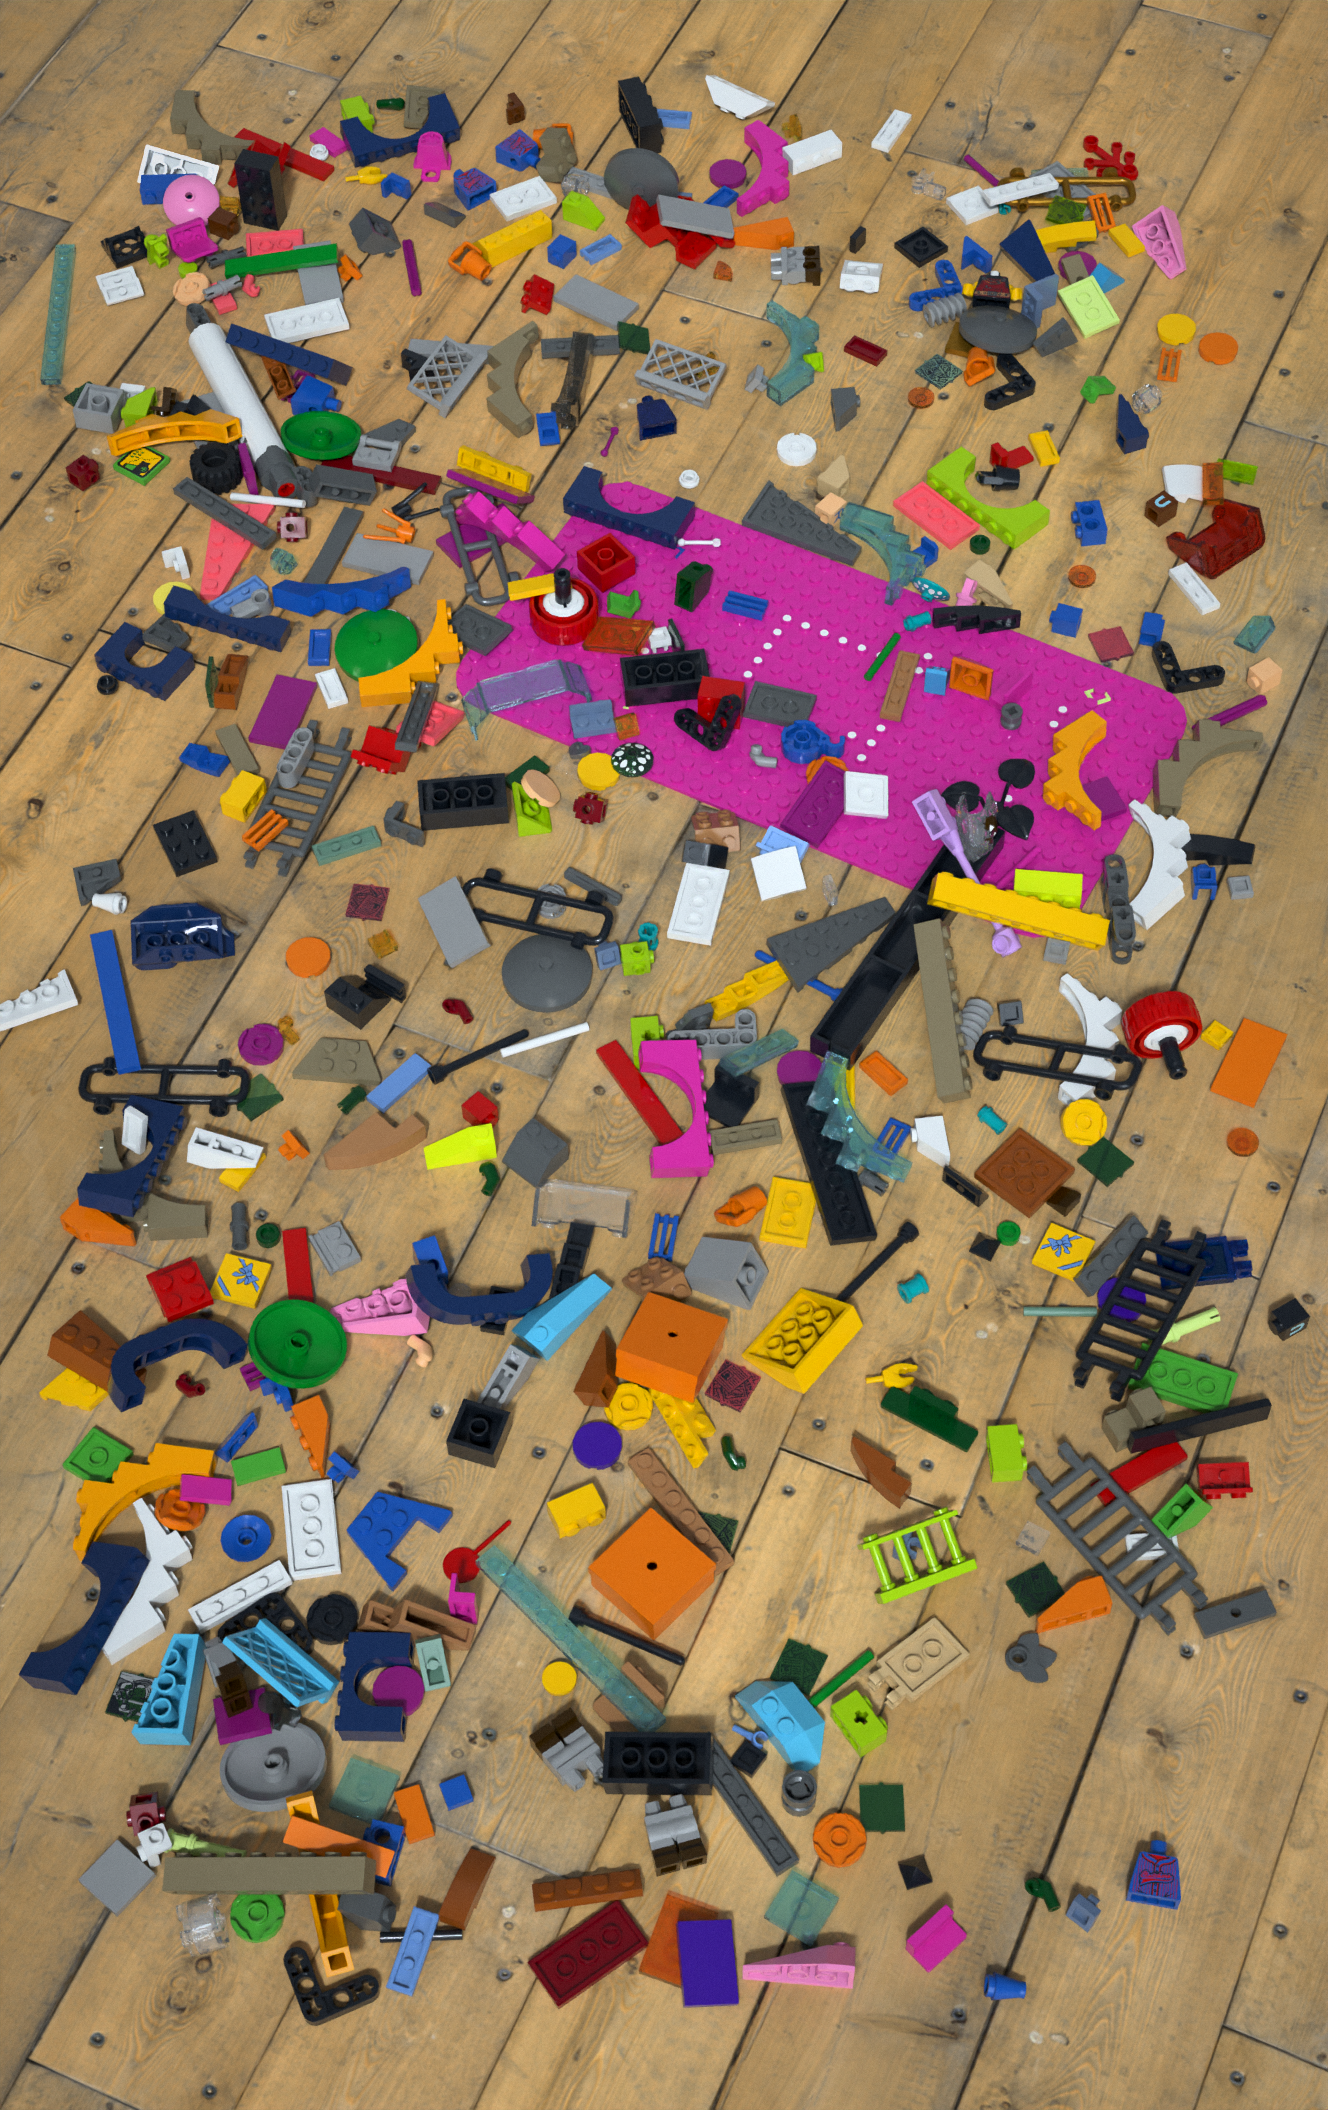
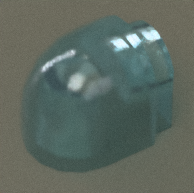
(282, 561)

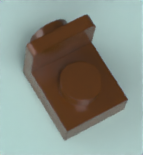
(514, 110)

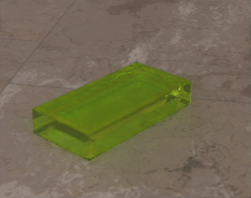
(1239, 472)

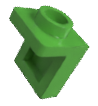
(622, 604)

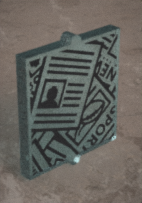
(938, 371)

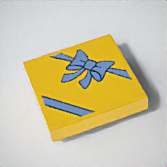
(1063, 1252)
(240, 1280)

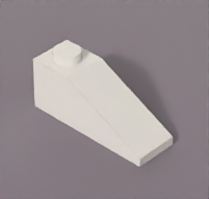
(220, 1151)

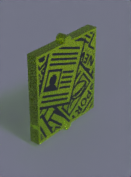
(1065, 211)

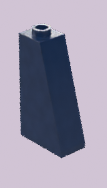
(1027, 253)

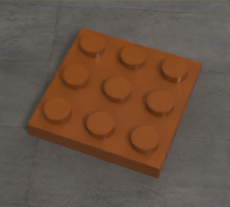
(1024, 1173)

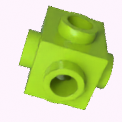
(636, 958)

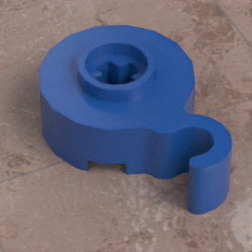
(805, 742)

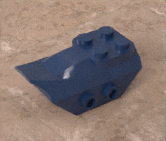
(177, 935)

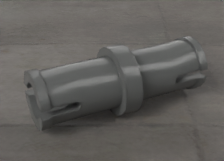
(219, 259)
(239, 1226)

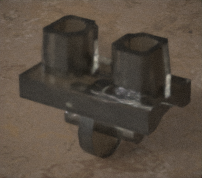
(281, 1709)

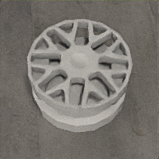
(547, 908)

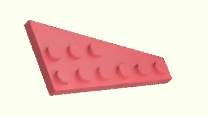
(227, 551)

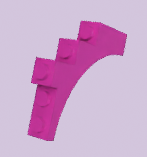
(772, 179)
(500, 521)

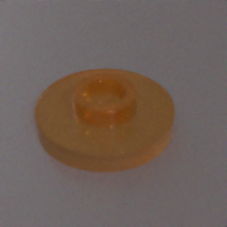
(921, 397)
(1082, 576)
(1242, 1142)

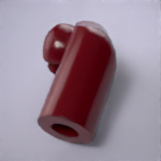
(459, 1008)
(190, 1391)

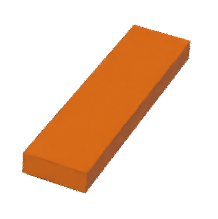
(323, 1839)

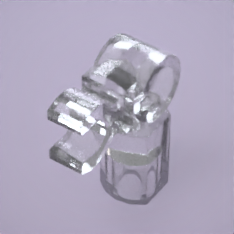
(925, 184)

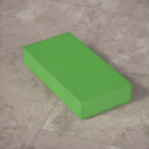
(258, 1466)

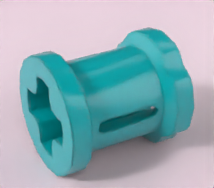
(651, 933)
(912, 1288)

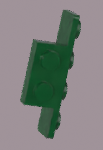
(931, 1415)

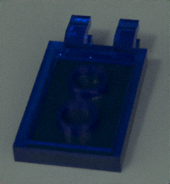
(1219, 1262)

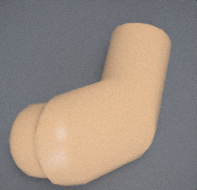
(423, 1350)

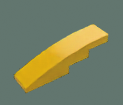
(1066, 235)
(743, 993)

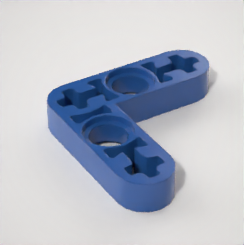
(945, 290)

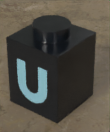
(1288, 1319)

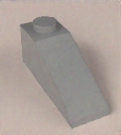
(508, 1377)

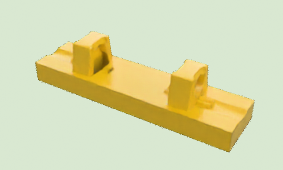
(493, 468)

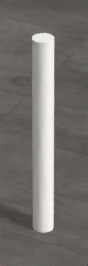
(268, 500)
(545, 1039)

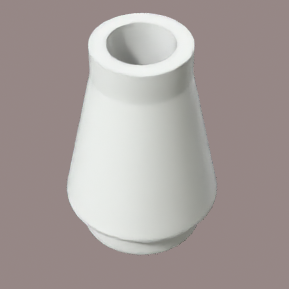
(111, 902)

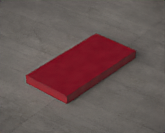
(588, 1954)

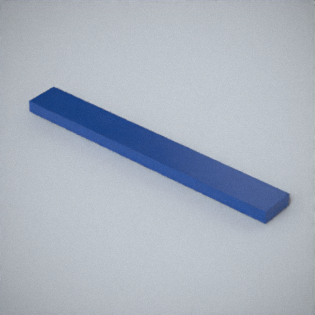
(115, 1002)

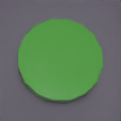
(257, 1917)

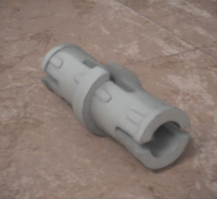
(222, 288)

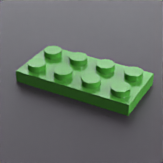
(1187, 1381)

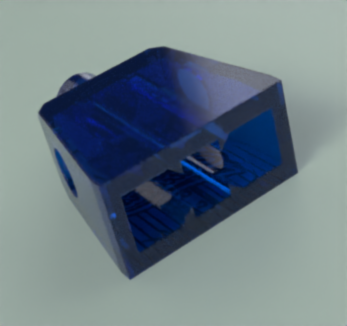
(655, 419)

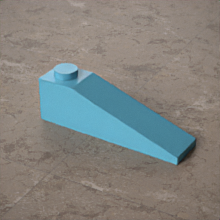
(559, 1317)

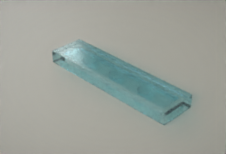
(758, 1053)

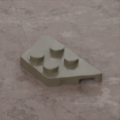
(338, 1062)

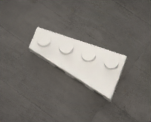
(45, 1000)

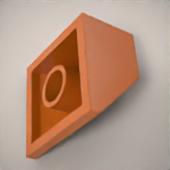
(971, 677)

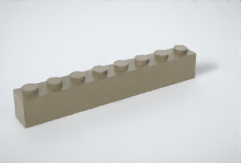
(942, 1011)
(269, 1874)

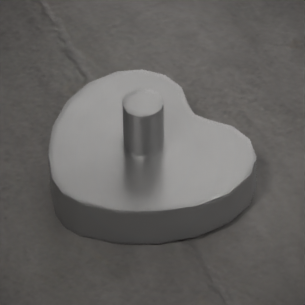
(578, 750)

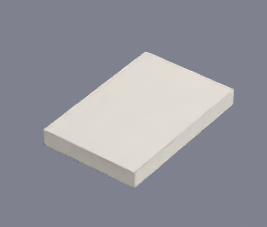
(523, 198)

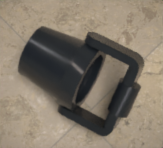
(1000, 478)

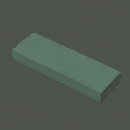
(346, 845)

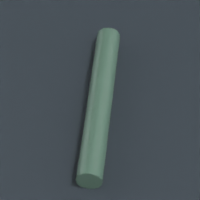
(1060, 1311)

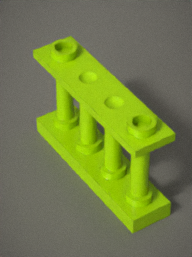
(936, 1572)

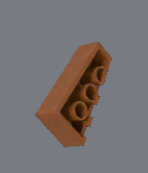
(86, 1350)

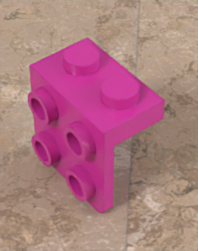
(190, 240)

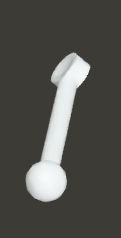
(716, 542)

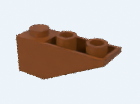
(280, 377)
(598, 1378)

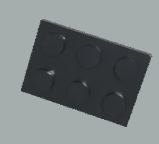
(185, 843)

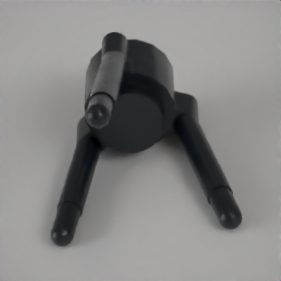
(403, 509)

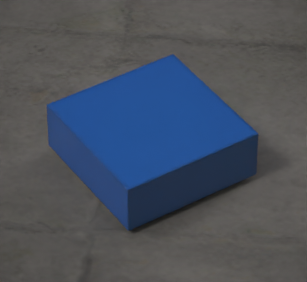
(456, 1792)

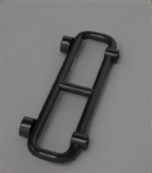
(592, 903)
(1103, 1087)
(218, 1104)

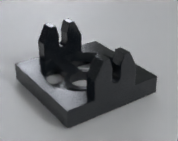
(125, 258)

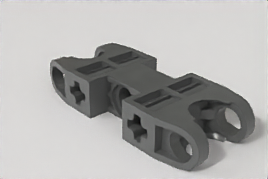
(1118, 909)

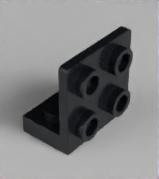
(730, 1097)

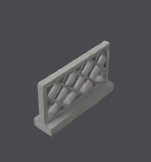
(462, 381)
(670, 386)

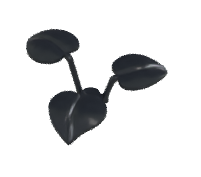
(1015, 820)

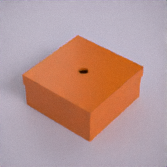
(670, 1347)
(652, 1573)

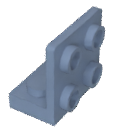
(1038, 297)

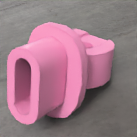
(966, 597)

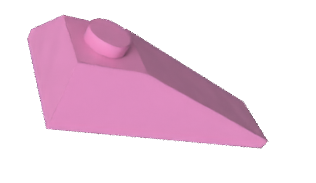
(1162, 240)
(383, 1313)
(818, 1966)

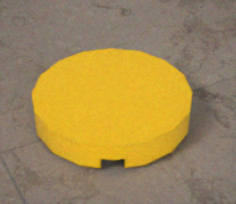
(1176, 329)
(597, 771)
(1083, 1122)
(629, 1407)

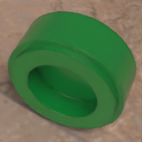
(1008, 1233)

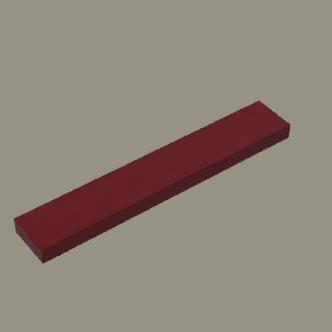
(398, 477)

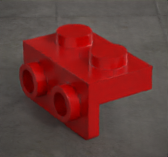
(694, 249)
(537, 295)
(1224, 1479)

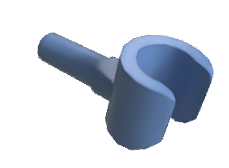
(751, 1736)

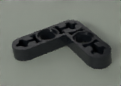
(997, 398)
(1181, 678)
(714, 728)
(276, 1617)
(326, 1999)

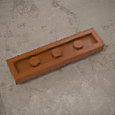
(587, 1890)

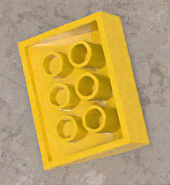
(803, 1339)

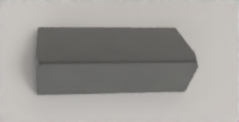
(443, 214)

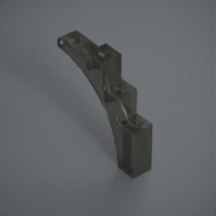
(578, 374)

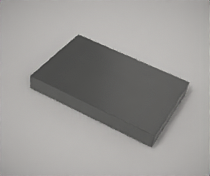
(478, 629)
(778, 704)

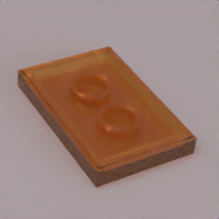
(618, 635)
(661, 1955)

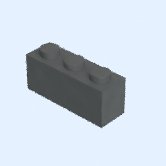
(342, 485)

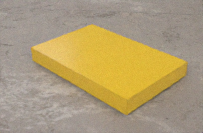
(788, 1213)

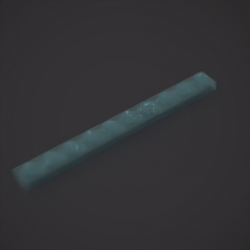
(58, 315)
(570, 1641)

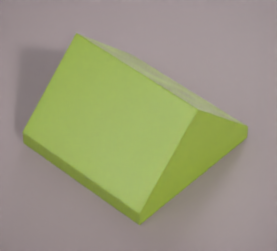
(529, 814)

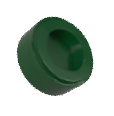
(979, 544)
(268, 1235)

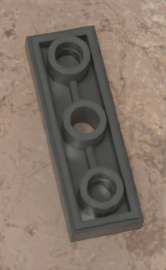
(1248, 1609)

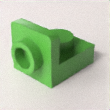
(1096, 386)

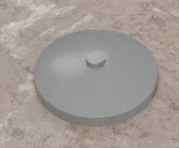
(274, 1766)

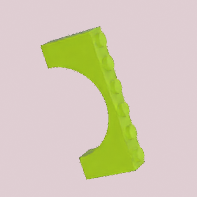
(1009, 524)

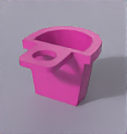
(432, 156)

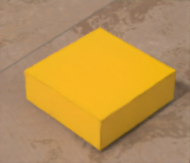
(1217, 1035)

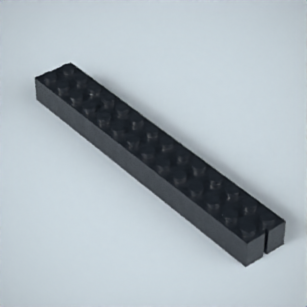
(889, 964)

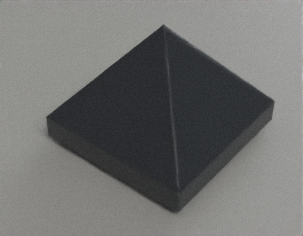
(985, 1246)
(915, 1873)

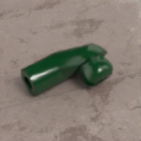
(394, 104)
(729, 1453)
(1043, 1890)

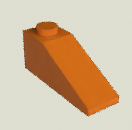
(766, 234)
(1080, 1603)

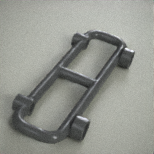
(471, 587)

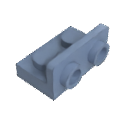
(592, 718)

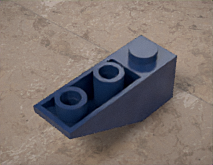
(1129, 430)

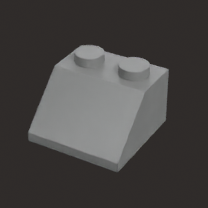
(99, 408)

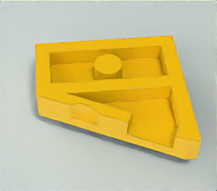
(74, 1391)

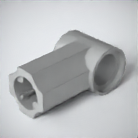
(258, 604)

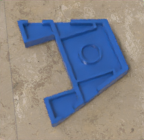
(385, 1524)

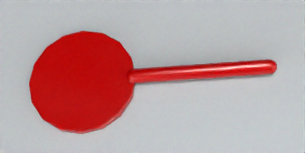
(463, 1559)

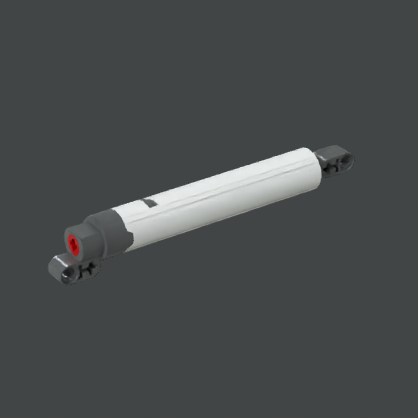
(240, 400)

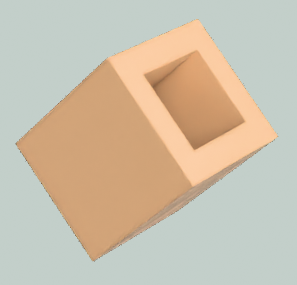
(830, 509)
(1264, 676)

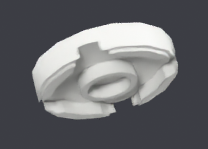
(796, 449)

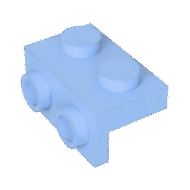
(778, 839)

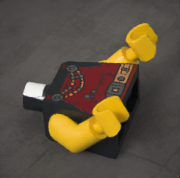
(992, 291)

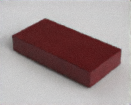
(865, 350)

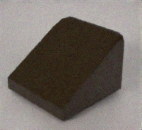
(1064, 1200)

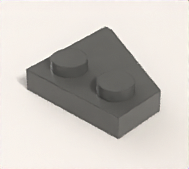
(1055, 338)
(392, 431)
(96, 879)
(695, 1019)

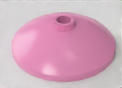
(202, 204)

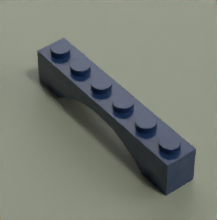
(262, 631)

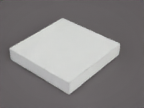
(971, 205)
(865, 794)

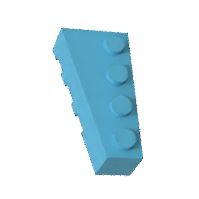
(174, 1697)

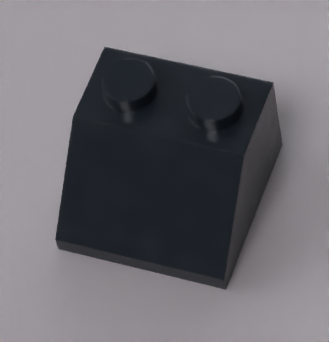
(355, 1000)

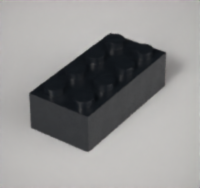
(640, 115)
(260, 189)
(662, 677)
(462, 801)
(658, 1763)

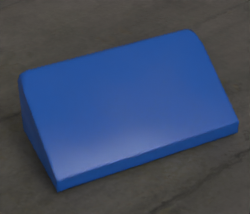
(237, 1437)

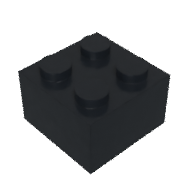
(479, 1433)

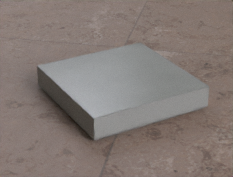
(117, 1878)

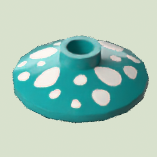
(930, 590)

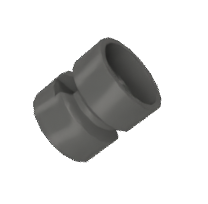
(799, 1793)

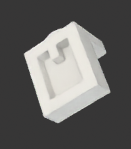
(176, 558)

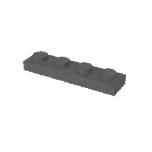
(561, 346)
(1110, 1256)

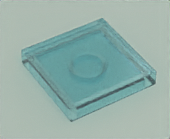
(364, 1791)
(801, 1908)

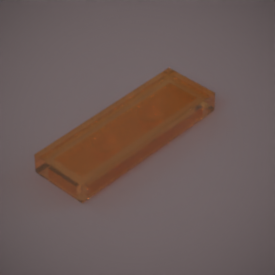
(1213, 484)

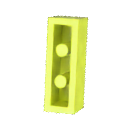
(1050, 886)

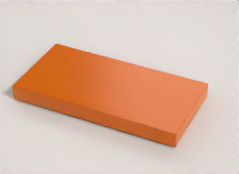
(1248, 1062)

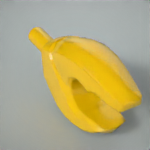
(368, 176)
(891, 1378)

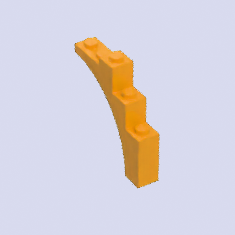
(178, 427)
(399, 683)
(1071, 748)
(105, 1501)
(327, 1919)

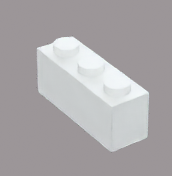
(812, 152)

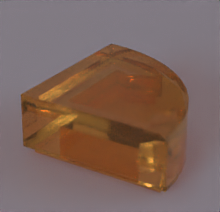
(723, 272)

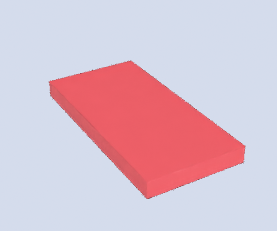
(936, 515)

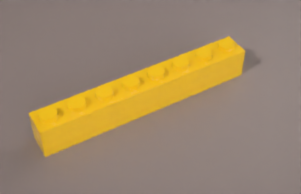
(1018, 911)

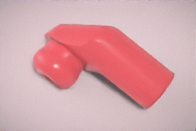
(248, 286)

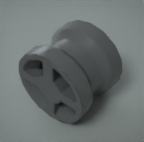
(1014, 721)

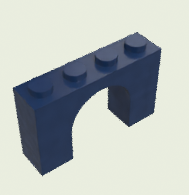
(157, 680)
(364, 1654)

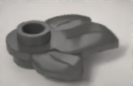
(1034, 1658)

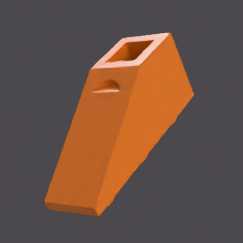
(96, 1226)
(314, 1427)

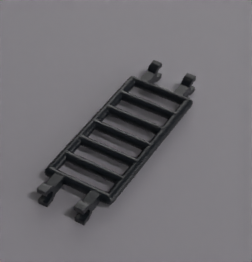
(1126, 1373)

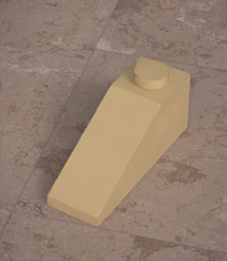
(989, 585)

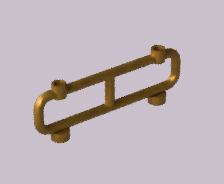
(1110, 177)

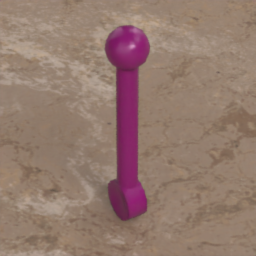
(614, 431)

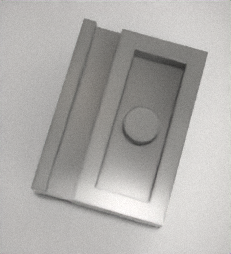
(334, 1248)

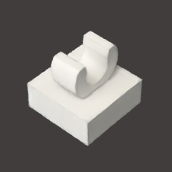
(659, 638)

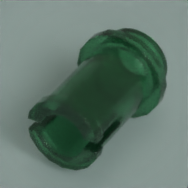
(352, 1099)

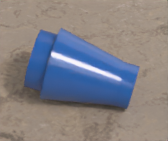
(1003, 1987)

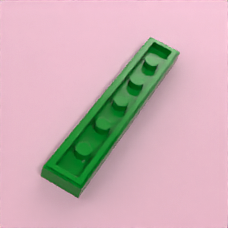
(282, 261)

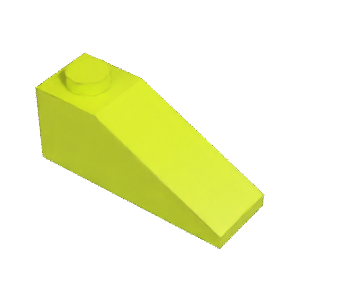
(465, 1146)

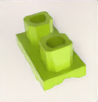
(157, 250)

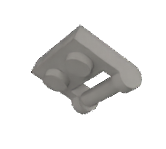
(376, 458)

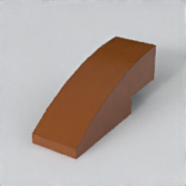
(230, 681)
(880, 1472)
(466, 1889)

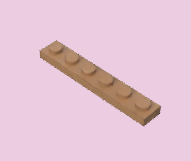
(679, 1508)

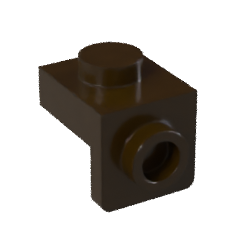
(169, 400)

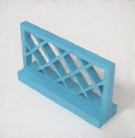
(295, 1664)

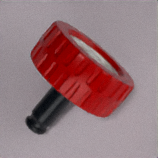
(565, 614)
(1163, 1028)

